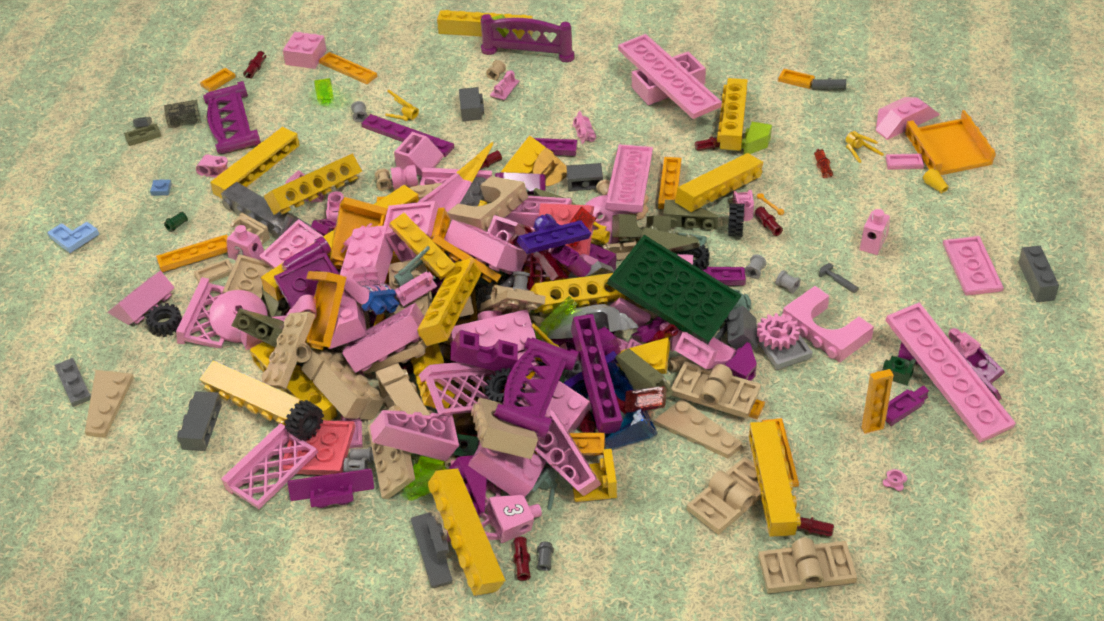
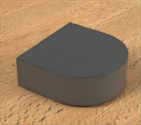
(142, 121)

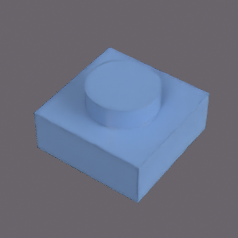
(160, 187)

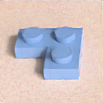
(74, 239)

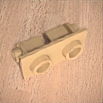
(620, 249)

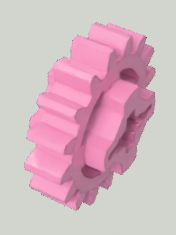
(778, 331)

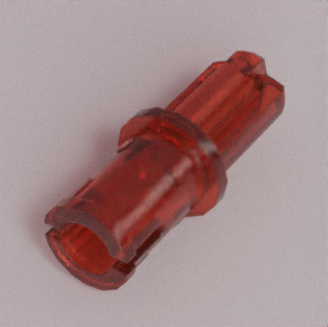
(823, 163)

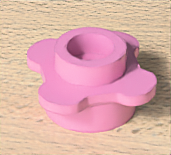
(895, 475)

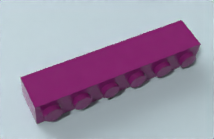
(596, 374)

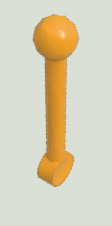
(761, 196)

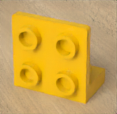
(606, 475)

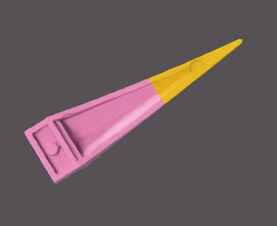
(454, 189)

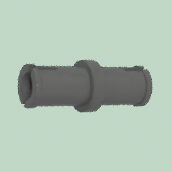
(829, 84)

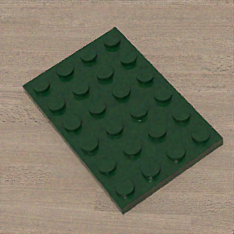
(674, 289)

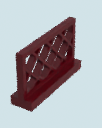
(548, 264)

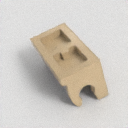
(252, 226)

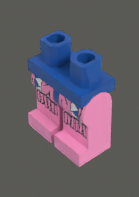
(370, 291)

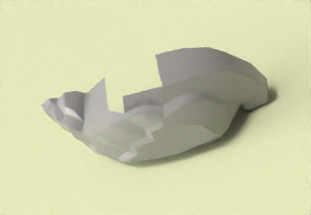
(603, 316)

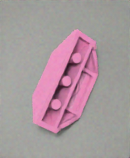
(894, 117)

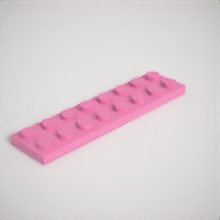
(670, 76)
(629, 179)
(950, 372)

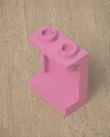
(703, 354)

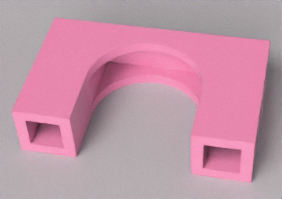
(836, 343)

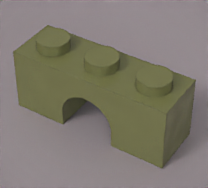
(626, 227)

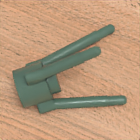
(405, 275)
(546, 480)

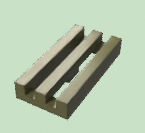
(142, 134)

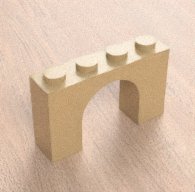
(503, 194)
(501, 435)

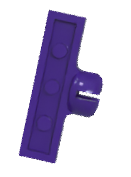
(551, 234)

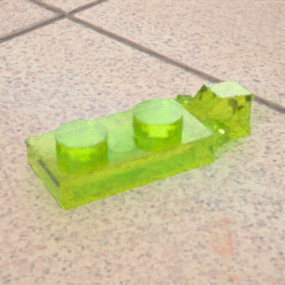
(553, 321)

